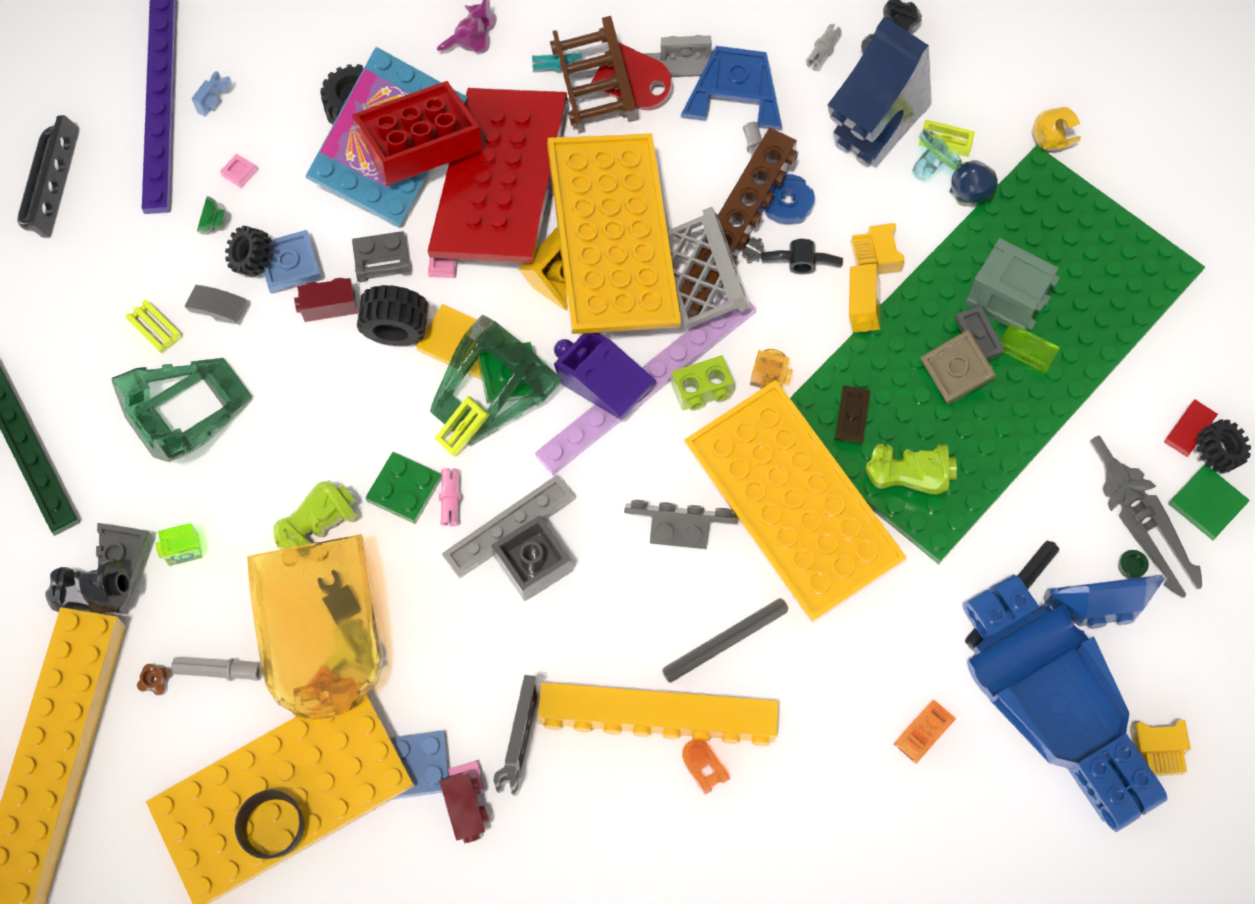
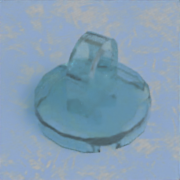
(934, 156)

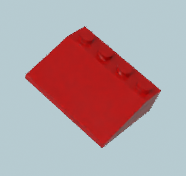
(418, 132)

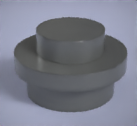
(753, 249)

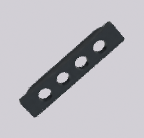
(38, 221)

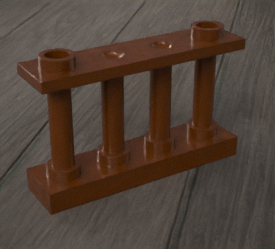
(613, 58)

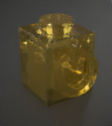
(771, 366)

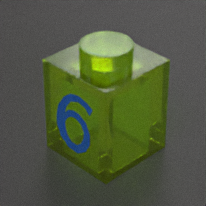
(179, 544)

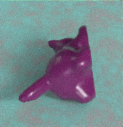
(471, 30)

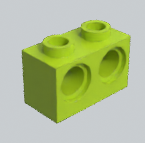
(699, 377)

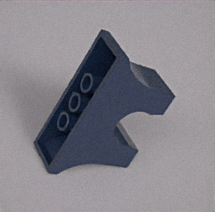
(882, 94)

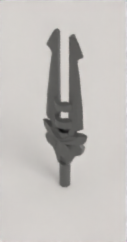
(1126, 486)

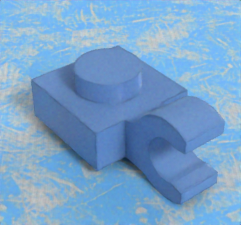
(207, 95)

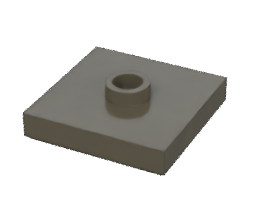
(958, 367)

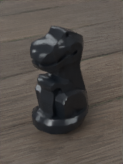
(901, 13)
(95, 590)

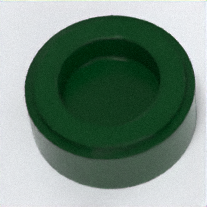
(1133, 564)

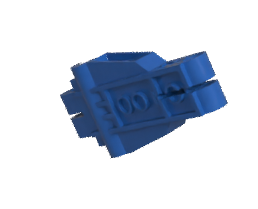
(1060, 698)

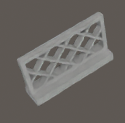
(724, 265)

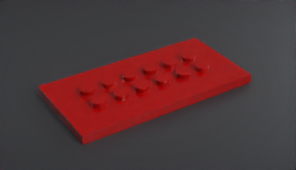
(499, 195)

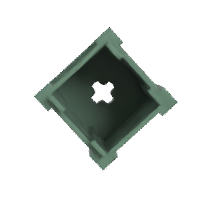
(1012, 285)

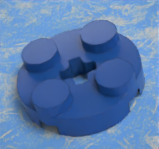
(795, 211)

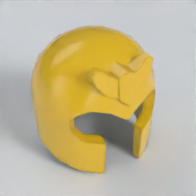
(1049, 128)

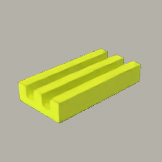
(955, 145)
(140, 312)
(469, 433)

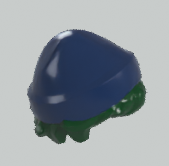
(974, 182)

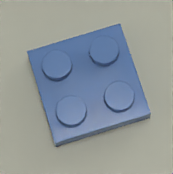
(291, 262)
(425, 761)

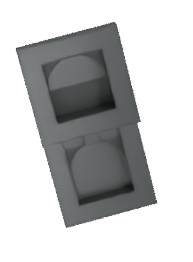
(215, 302)

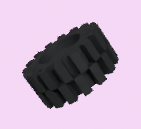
(248, 251)
(1233, 440)

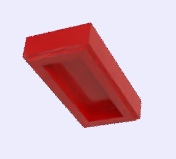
(1185, 432)

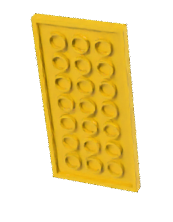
(613, 233)
(795, 501)
(327, 765)

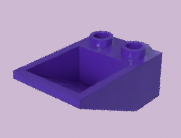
(601, 373)

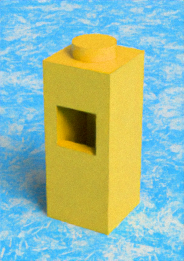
(864, 298)

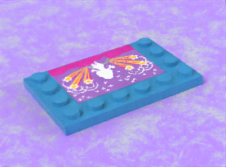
(343, 158)

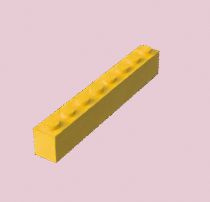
(658, 713)

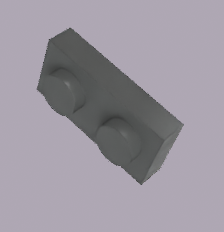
(981, 330)

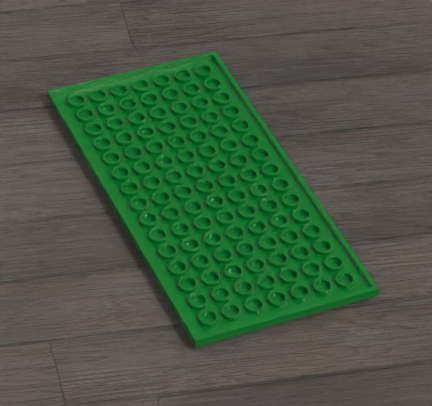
(1109, 295)

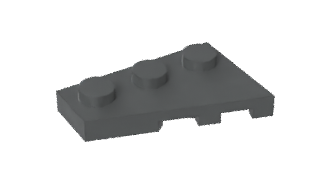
(127, 547)

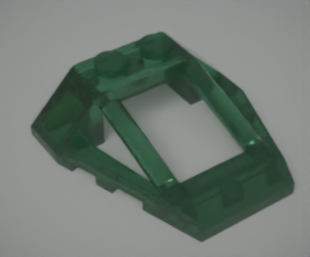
(511, 353)
(140, 411)

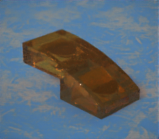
(924, 731)

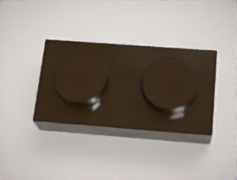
(852, 414)

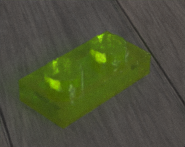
(1028, 348)

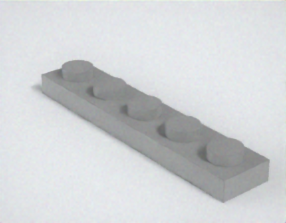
(477, 546)

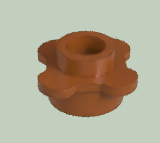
(147, 673)

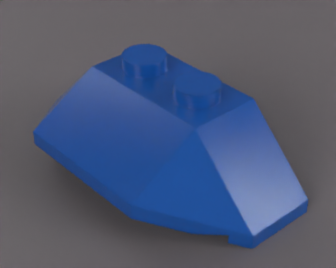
(1105, 601)

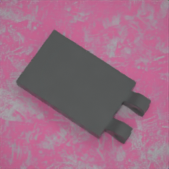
(519, 736)

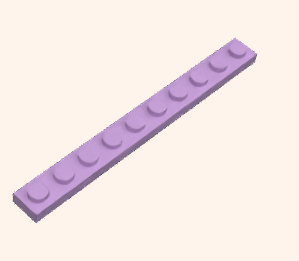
(679, 354)

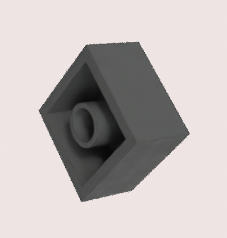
(532, 558)

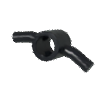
(802, 256)

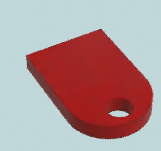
(642, 74)

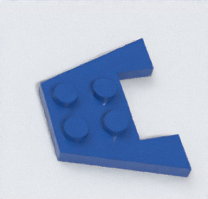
(736, 76)

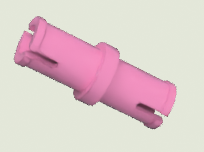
(449, 497)

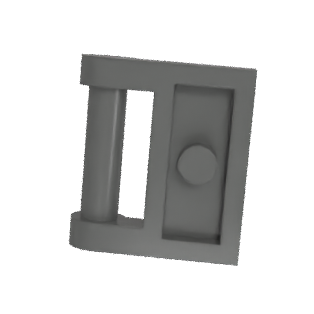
(378, 250)

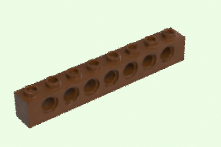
(772, 147)

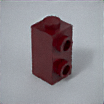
(326, 299)
(462, 806)

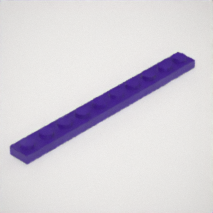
(159, 107)

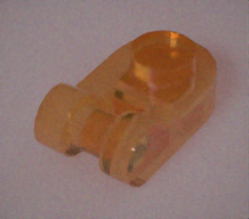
(698, 756)

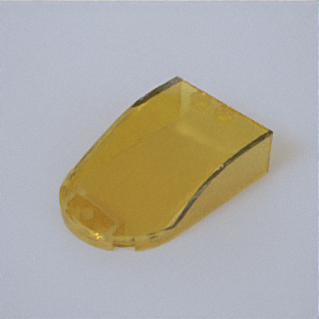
(316, 625)

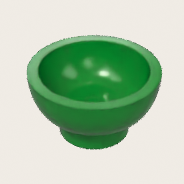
(211, 216)

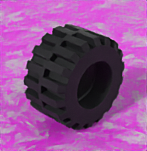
(337, 89)
(392, 315)

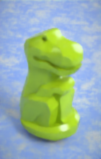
(919, 470)
(318, 511)

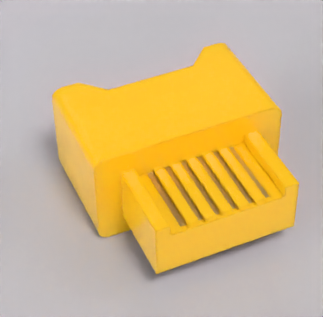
(878, 247)
(1163, 747)

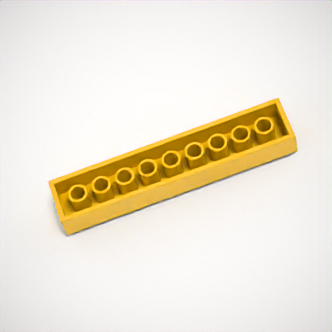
(54, 751)

